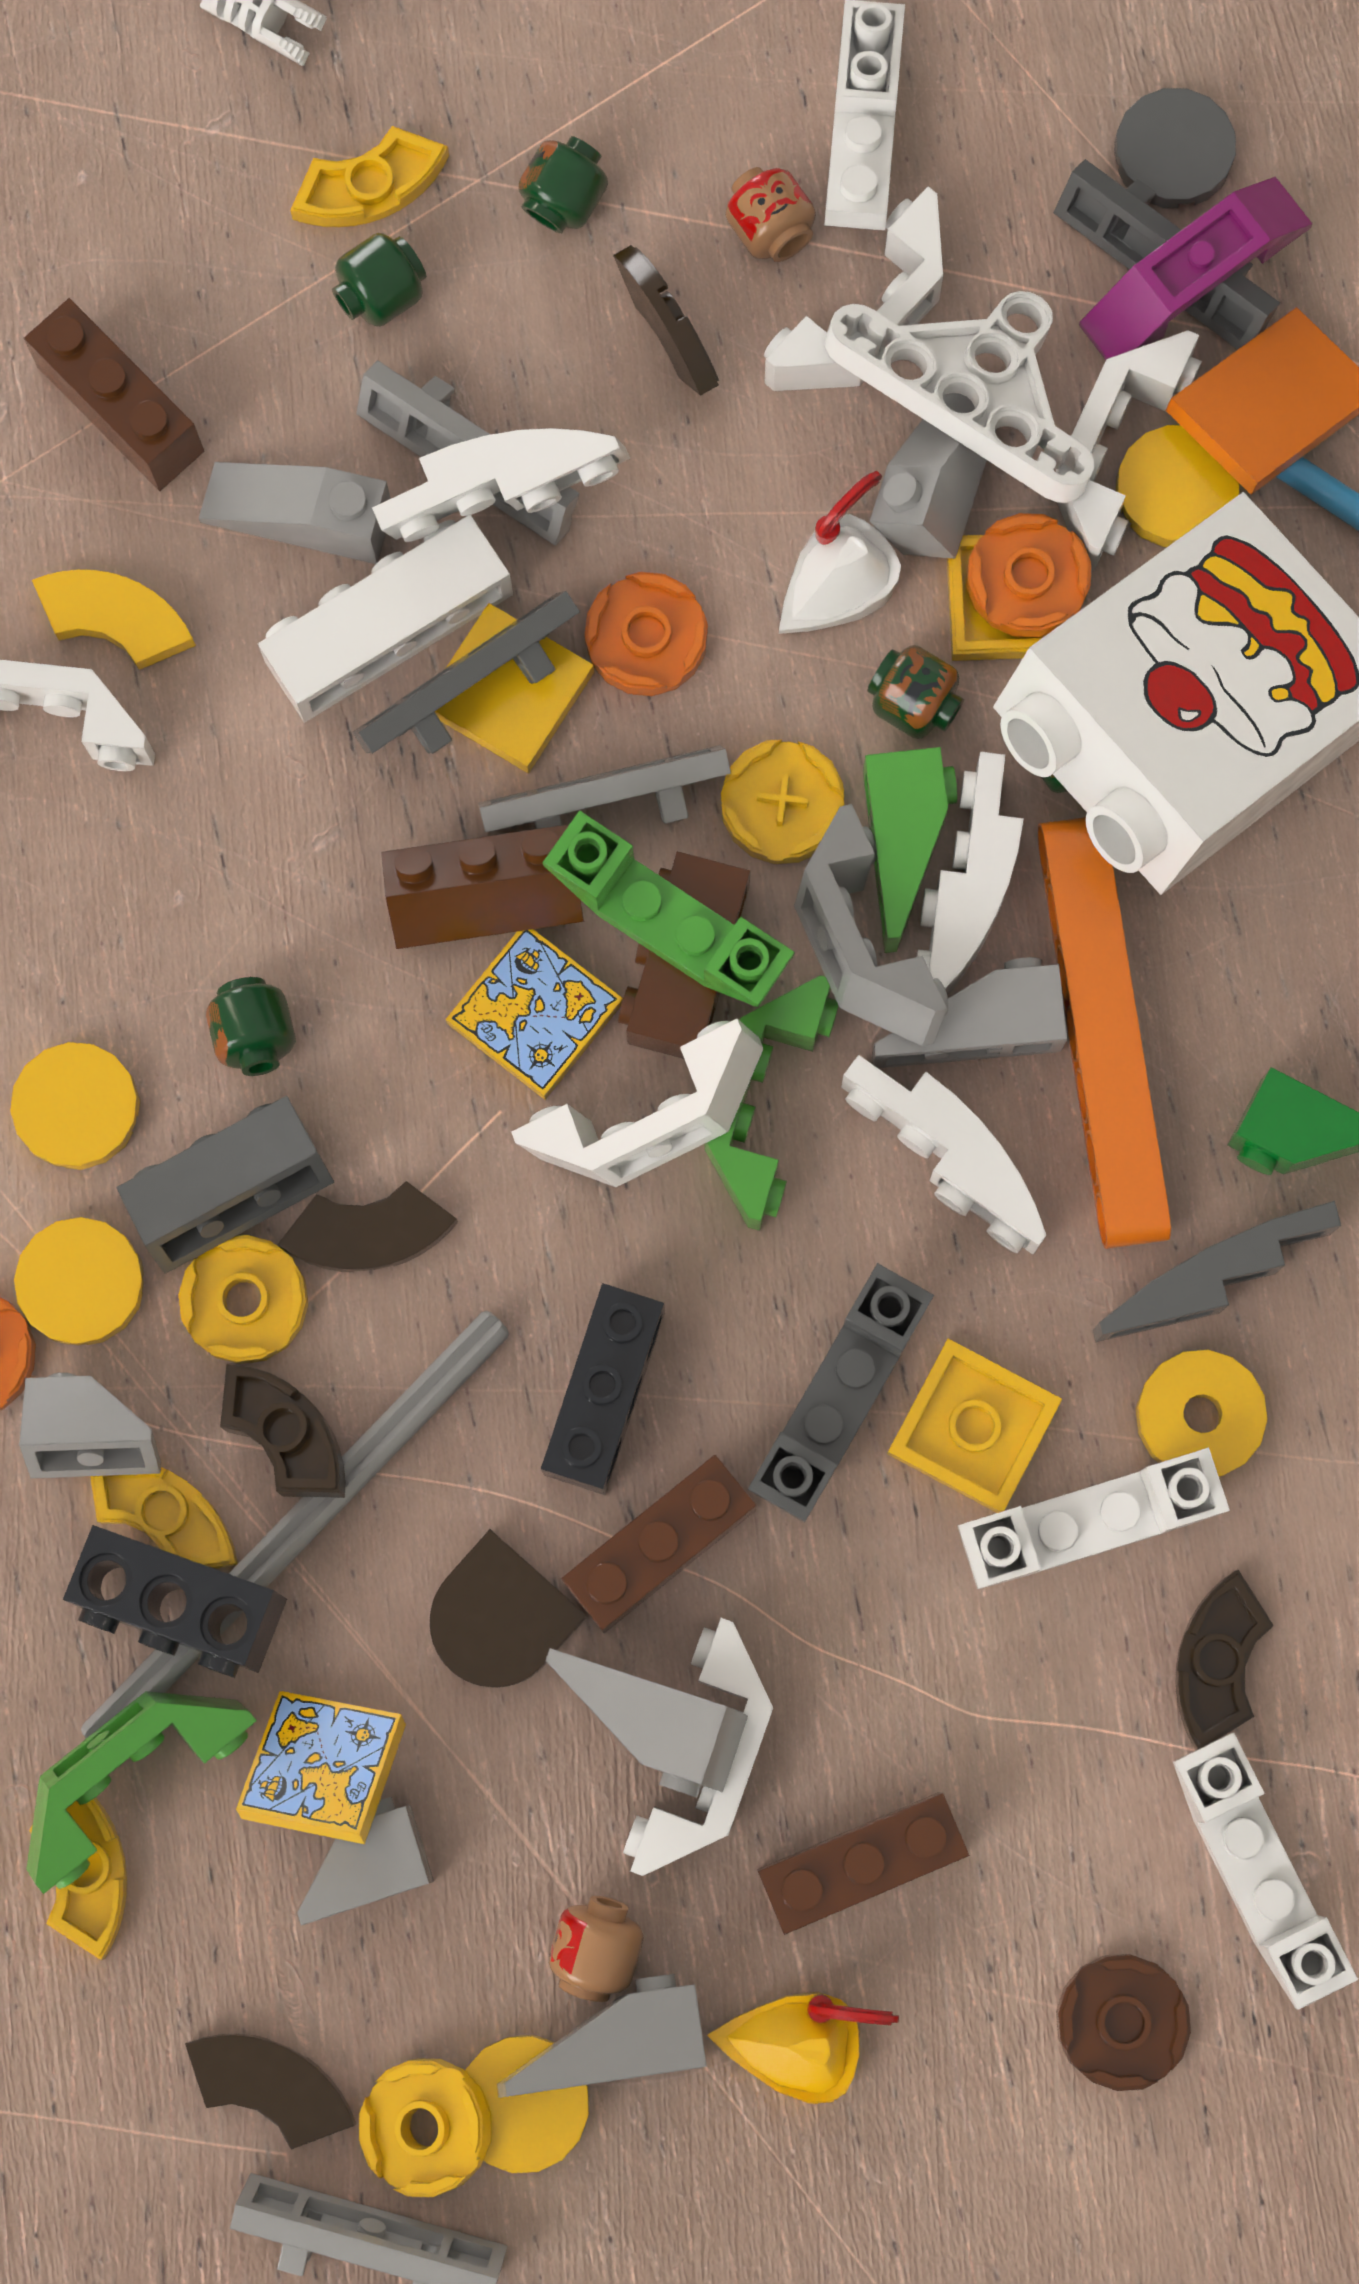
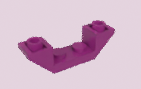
(1192, 263)

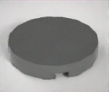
(1176, 146)

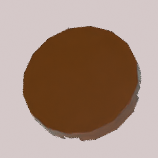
(1123, 2022)

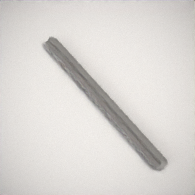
(314, 1513)

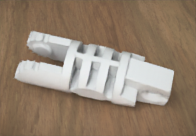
(264, 20)

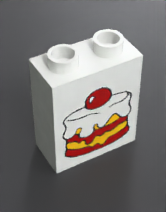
(1190, 694)

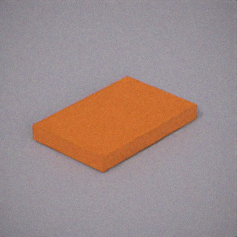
(1270, 400)

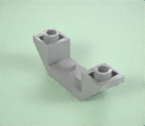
(892, 995)

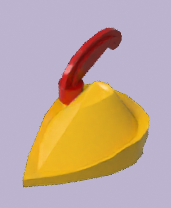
(800, 2044)

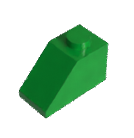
(1293, 1127)

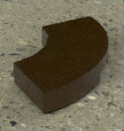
(666, 320)
(367, 1235)
(288, 1429)
(1215, 1658)
(273, 2081)

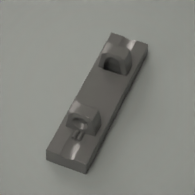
(1130, 230)
(515, 641)

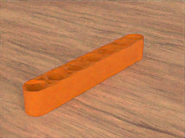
(1104, 1037)

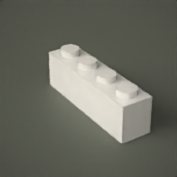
(385, 617)

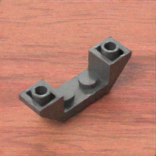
(841, 1393)

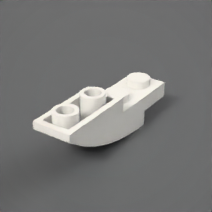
(864, 115)
(522, 464)
(969, 902)
(973, 1164)

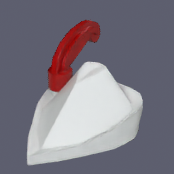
(841, 570)

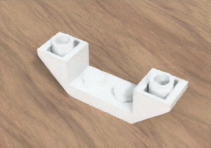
(913, 243)
(1149, 375)
(64, 692)
(721, 1069)
(1093, 1519)
(669, 1836)
(1259, 1873)

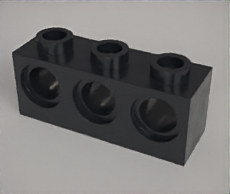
(603, 1389)
(153, 1575)

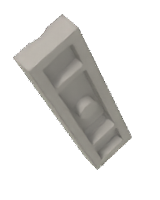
(427, 423)
(658, 776)
(361, 2235)

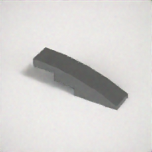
(1197, 1285)

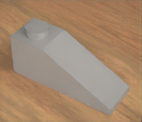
(929, 490)
(298, 506)
(995, 1017)
(659, 1725)
(626, 2039)

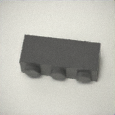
(224, 1184)

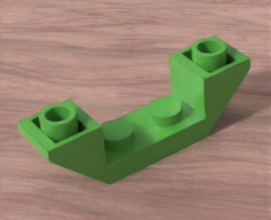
(662, 917)
(791, 1020)
(57, 1843)

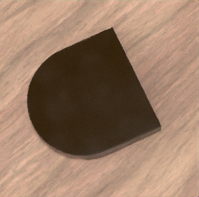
(499, 1617)

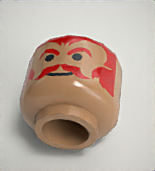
(770, 213)
(596, 1949)

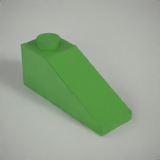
(906, 813)

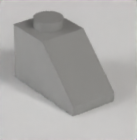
(82, 1431)
(364, 1873)

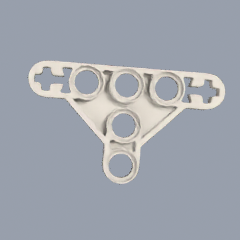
(949, 366)

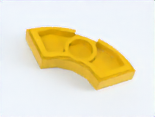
(371, 184)
(114, 610)
(168, 1512)
(93, 1904)

